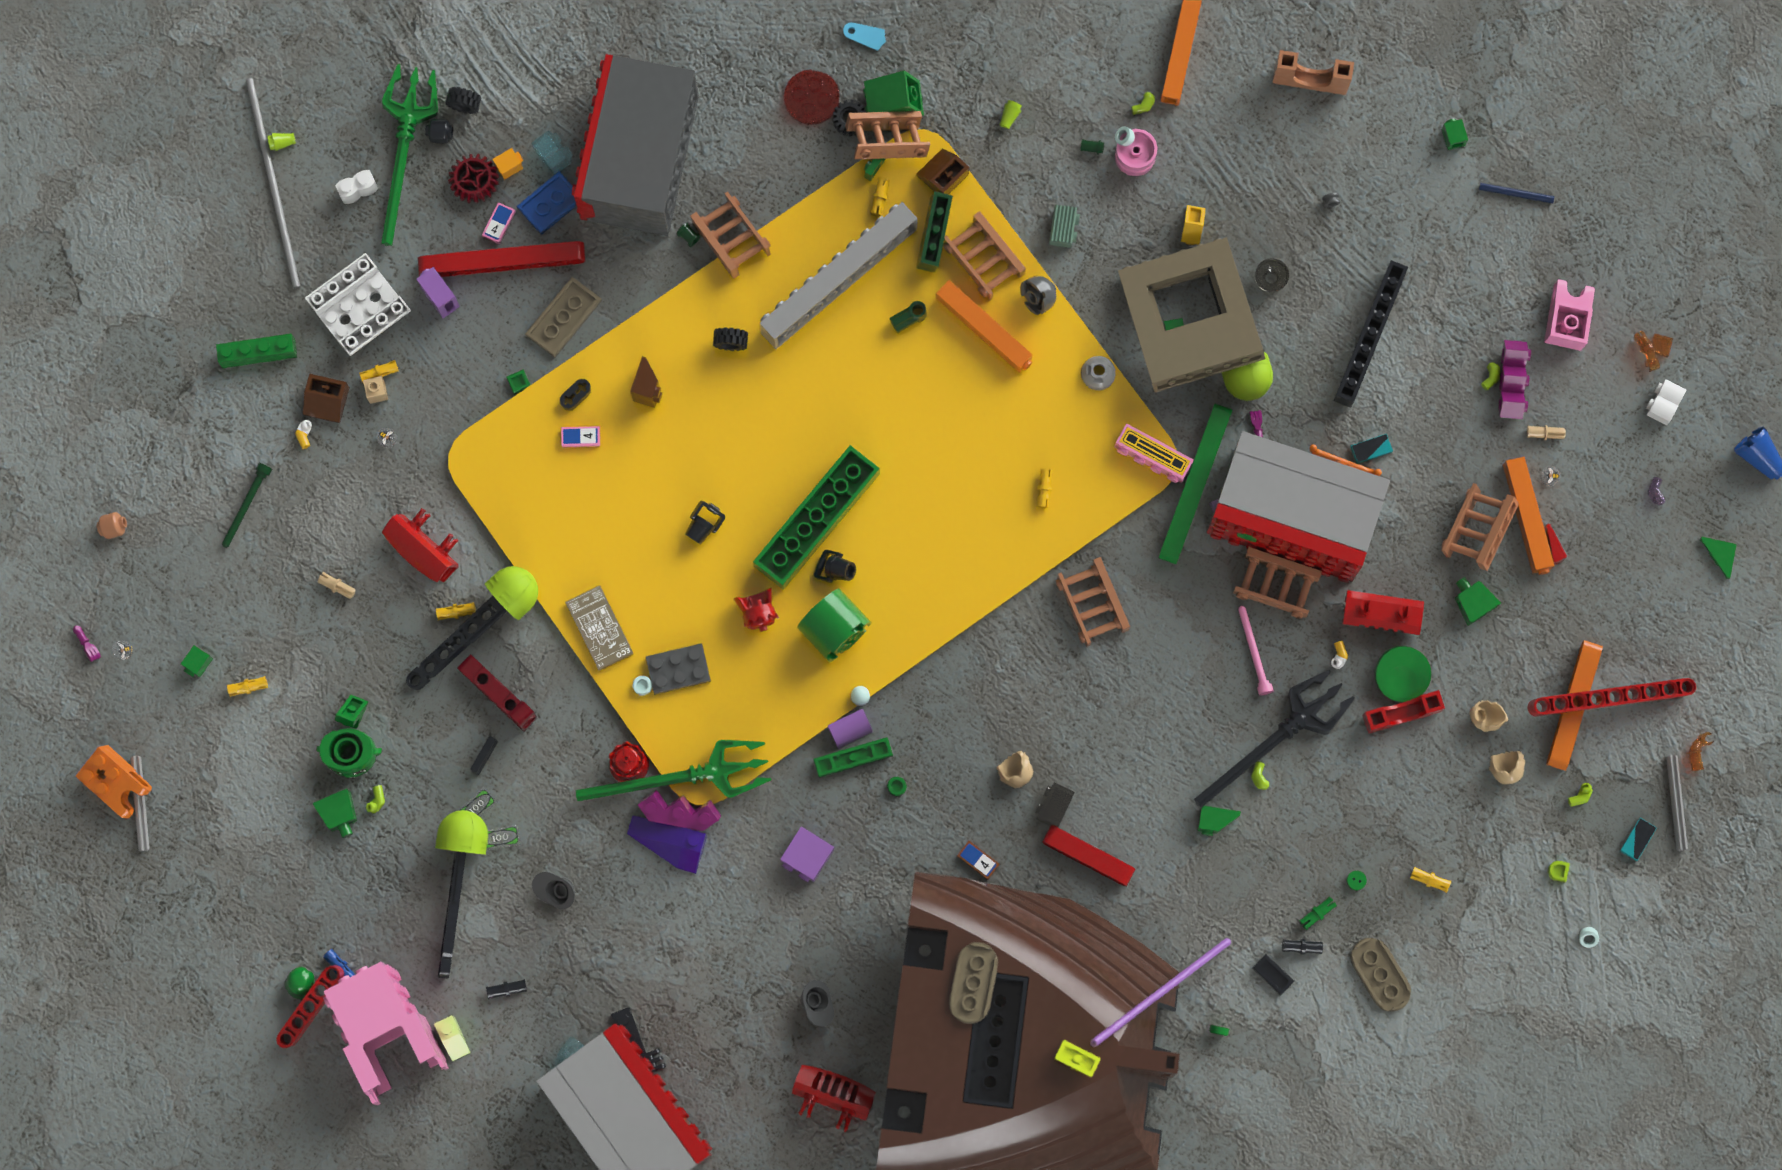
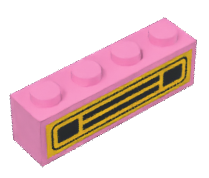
(1153, 453)

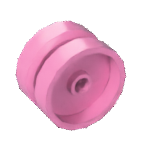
(1140, 162)

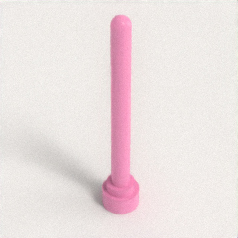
(1264, 686)

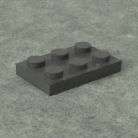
(678, 669)

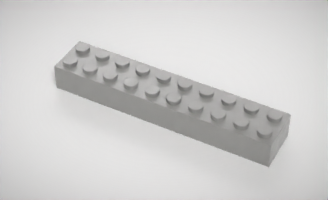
(838, 275)

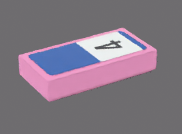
(498, 223)
(580, 436)

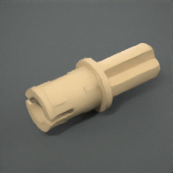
(1546, 432)
(336, 585)

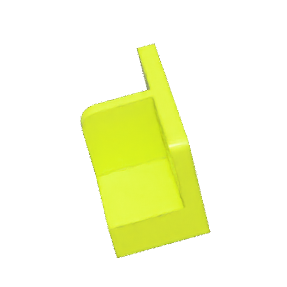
(1077, 1058)

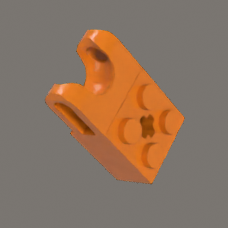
(112, 780)

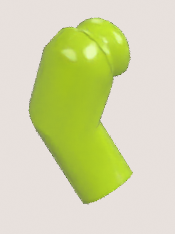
(1583, 795)

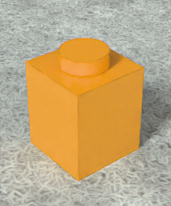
(508, 163)

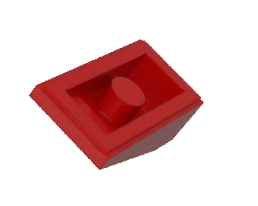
(1557, 551)

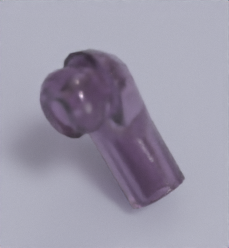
(1654, 492)

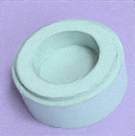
(642, 685)

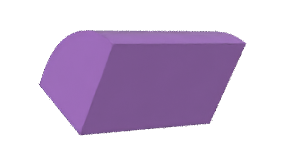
(850, 728)

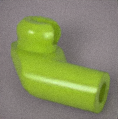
(1145, 105)
(1494, 376)
(1257, 776)
(378, 801)

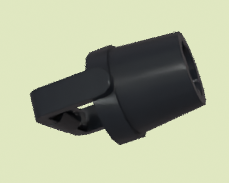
(700, 528)
(835, 567)

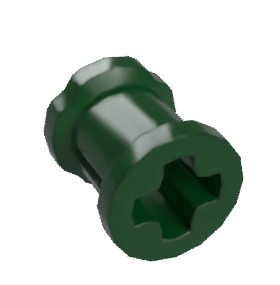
(688, 234)

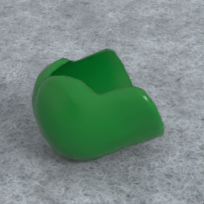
(299, 982)

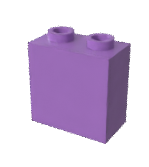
(437, 292)
(806, 855)

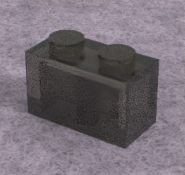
(1055, 804)

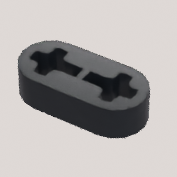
(571, 391)

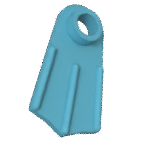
(865, 35)

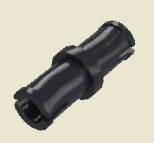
(1302, 946)
(506, 989)

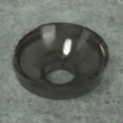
(1274, 267)

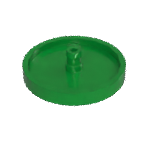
(1402, 673)

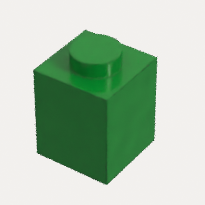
(1454, 134)
(196, 662)

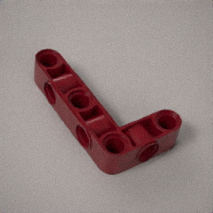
(495, 691)

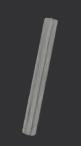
(1677, 803)
(140, 809)

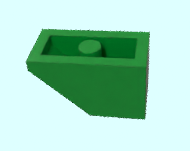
(1215, 819)

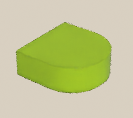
(1558, 871)

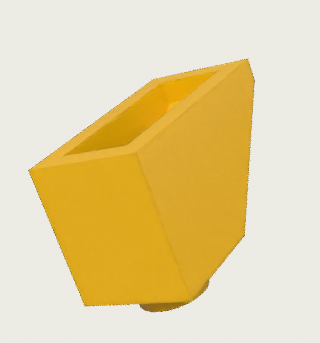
(1193, 225)

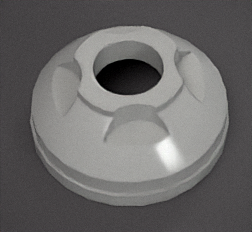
(1094, 381)

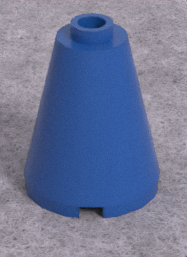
(1761, 453)

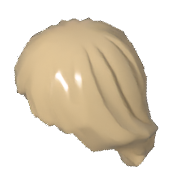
(1507, 767)
(1016, 770)

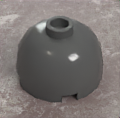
(1039, 294)

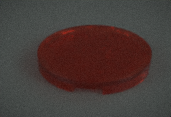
(811, 97)

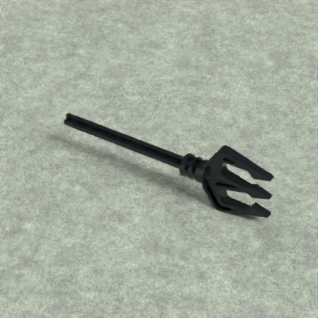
(1302, 716)

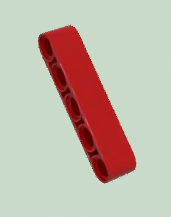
(1088, 855)
(302, 1011)

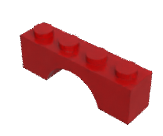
(1404, 712)

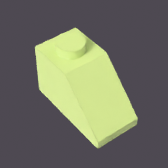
(452, 1038)

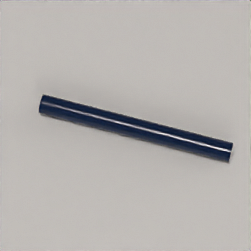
(1516, 193)

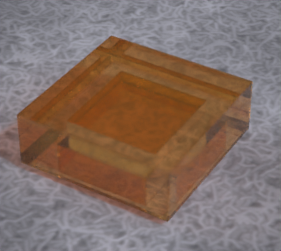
(1662, 345)

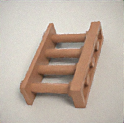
(887, 121)
(991, 238)
(722, 251)
(1491, 540)
(1291, 570)
(1104, 587)

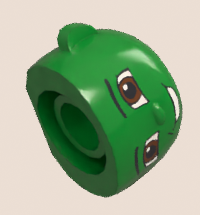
(336, 742)

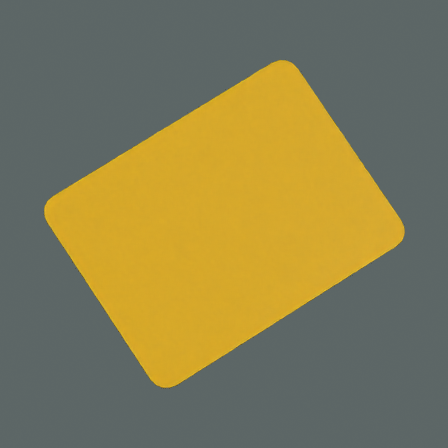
(754, 432)

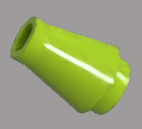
(1010, 113)
(280, 140)

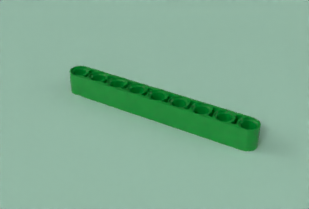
(1195, 484)

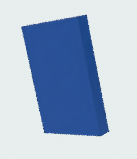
(548, 203)

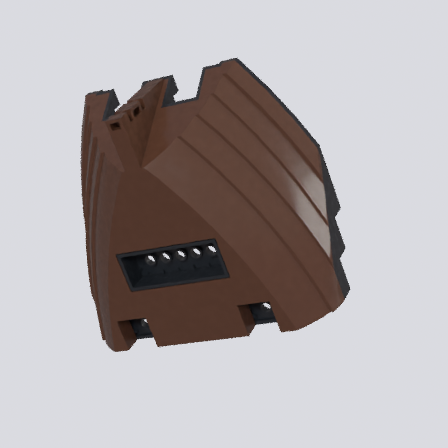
(1061, 981)

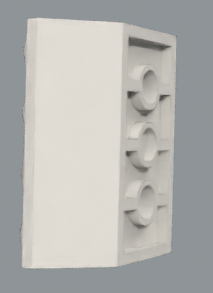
(350, 296)

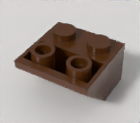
(944, 172)
(325, 398)

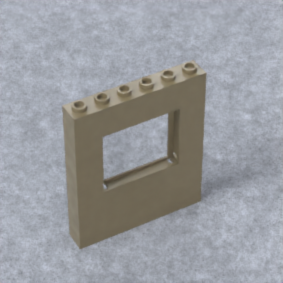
(1201, 346)

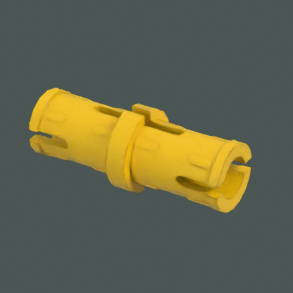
(879, 196)
(382, 370)
(1044, 488)
(455, 611)
(247, 686)
(1430, 879)

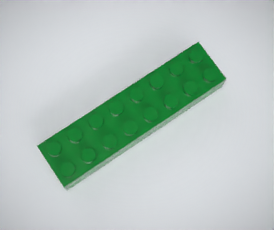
(816, 517)

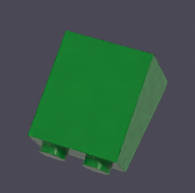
(893, 93)

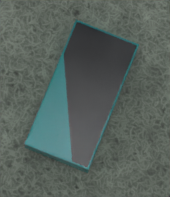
(1371, 449)
(1638, 839)

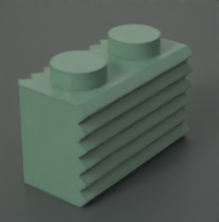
(1063, 226)

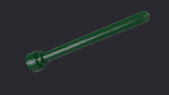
(262, 472)

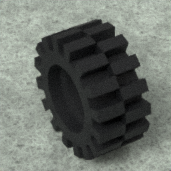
(463, 100)
(841, 110)
(730, 339)

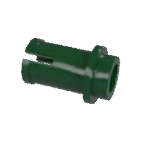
(1092, 146)

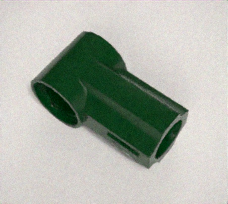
(907, 318)

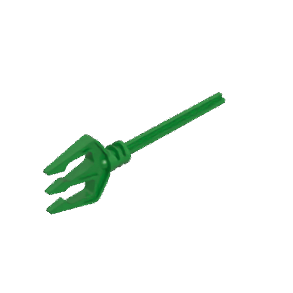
(408, 116)
(714, 770)

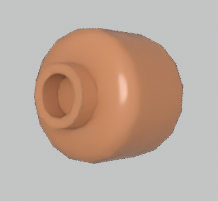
(111, 525)

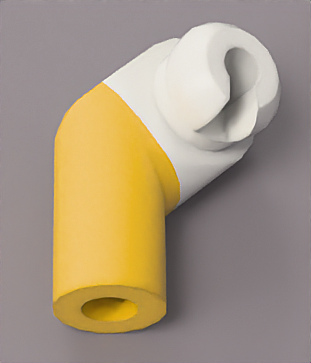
(302, 433)
(1341, 656)

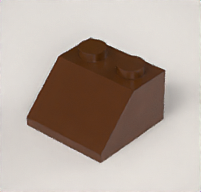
(646, 385)

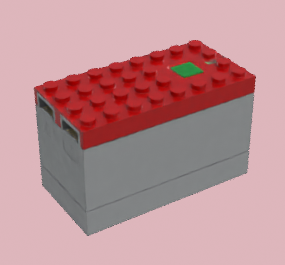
(1298, 506)
(623, 1108)

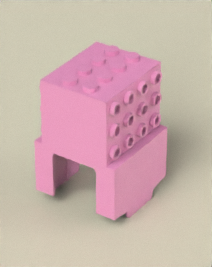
(373, 1012)

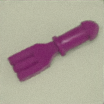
(1256, 421)
(90, 649)

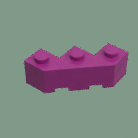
(1513, 379)
(679, 812)

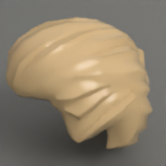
(1488, 715)

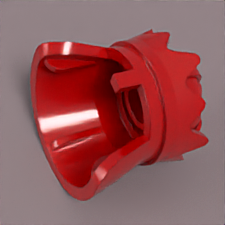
(757, 610)
(628, 762)

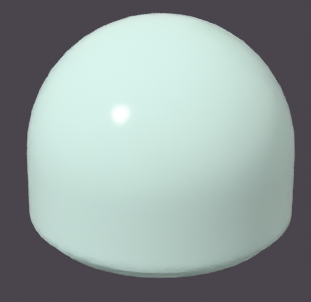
(1128, 140)
(860, 695)
(1588, 931)

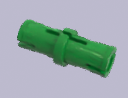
(1317, 913)

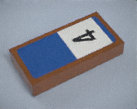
(978, 860)

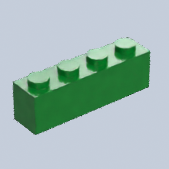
(256, 350)

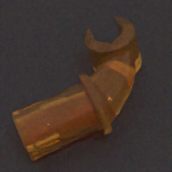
(1647, 348)
(1694, 751)

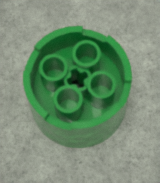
(834, 625)

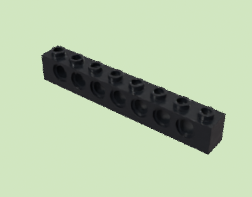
(1370, 334)

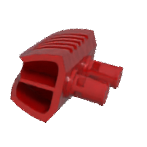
(419, 548)
(1383, 612)
(834, 1092)

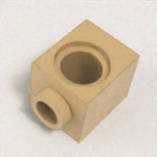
(375, 389)

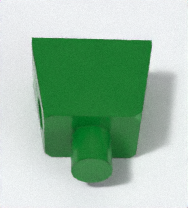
(1474, 600)
(337, 812)

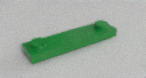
(853, 757)

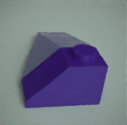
(672, 843)

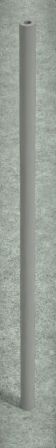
(273, 184)

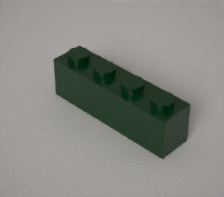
(934, 232)

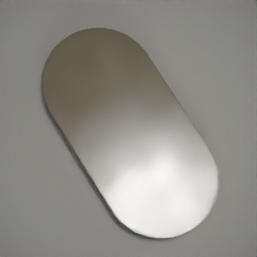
(1380, 974)
(973, 983)

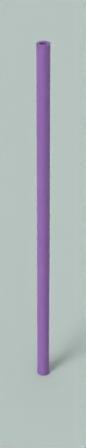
(1160, 992)

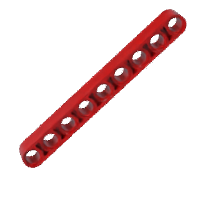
(504, 259)
(1603, 699)

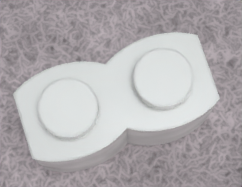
(353, 188)
(1666, 401)

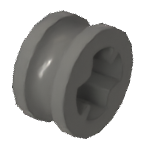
(1331, 200)

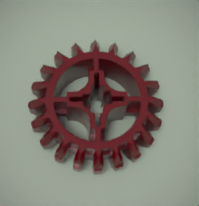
(467, 164)

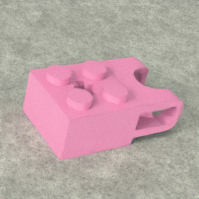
(1569, 317)

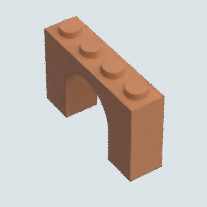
(1331, 80)

